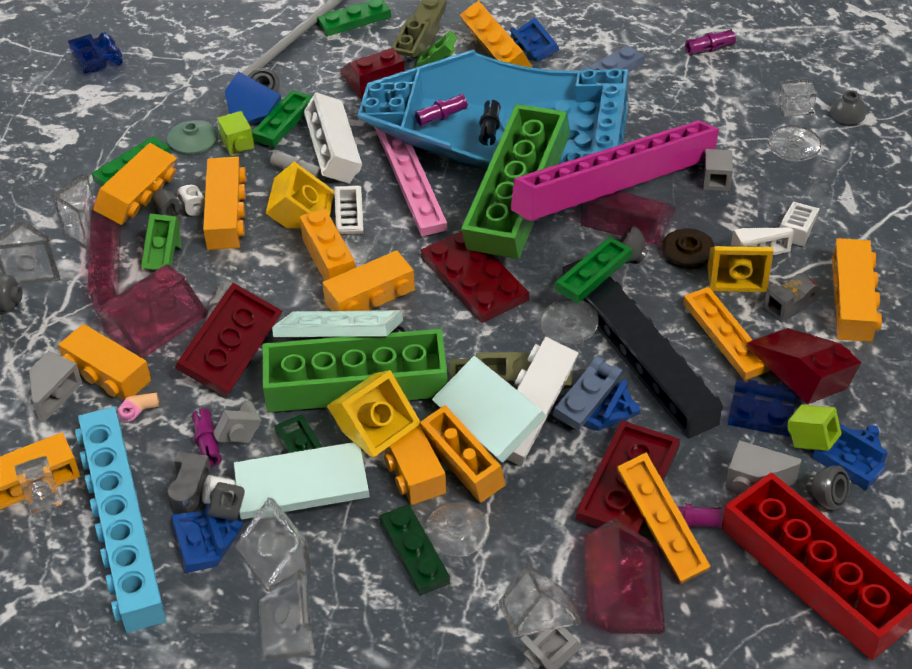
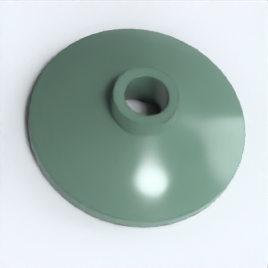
(192, 137)

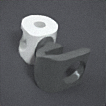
(188, 198)
(220, 494)

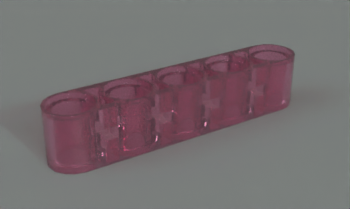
(103, 259)

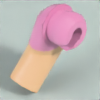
(136, 404)

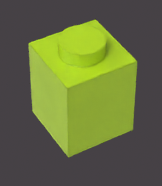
(235, 132)
(814, 427)

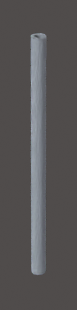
(291, 37)

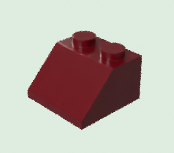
(372, 68)

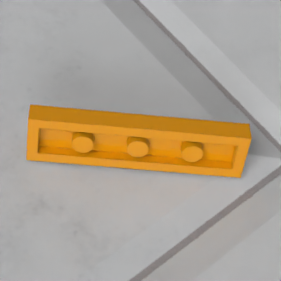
(724, 332)
(663, 518)

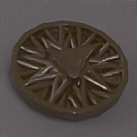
(687, 247)

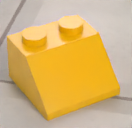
(297, 194)
(739, 268)
(374, 413)

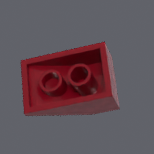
(807, 363)

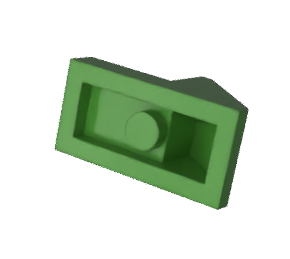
(439, 50)
(161, 241)

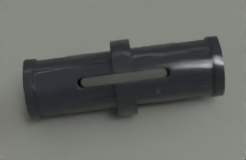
(489, 122)

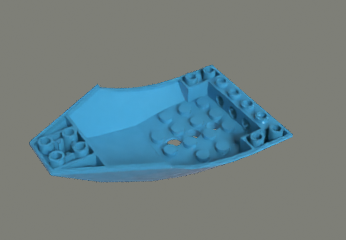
(592, 98)

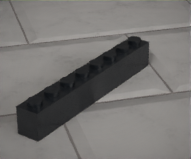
(653, 359)

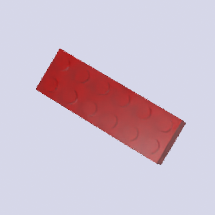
(821, 564)

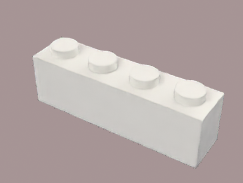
(332, 138)
(543, 384)

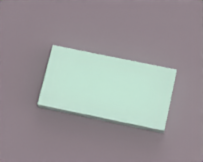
(338, 323)
(490, 408)
(303, 479)

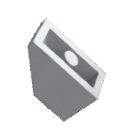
(52, 383)
(754, 462)

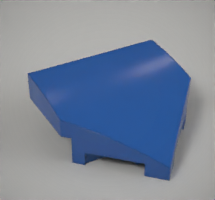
(534, 40)
(251, 98)
(614, 408)
(858, 454)
(202, 538)

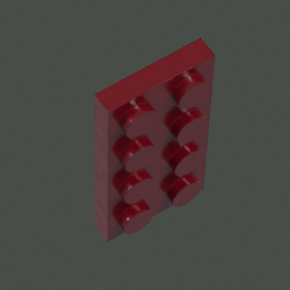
(475, 277)
(229, 340)
(607, 493)

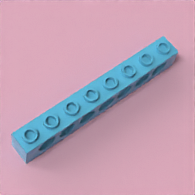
(121, 521)

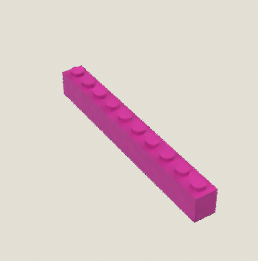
(611, 170)

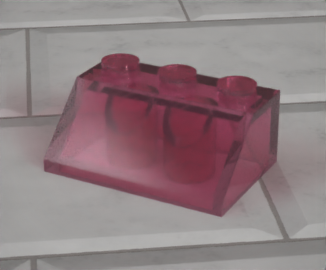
(622, 210)
(152, 312)
(623, 581)

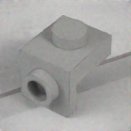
(238, 425)
(551, 648)

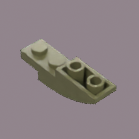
(421, 29)
(504, 364)

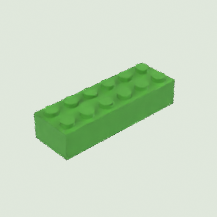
(528, 144)
(321, 370)

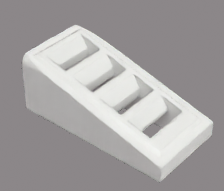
(349, 194)
(801, 219)
(759, 236)

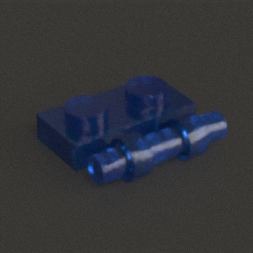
(89, 53)
(762, 414)

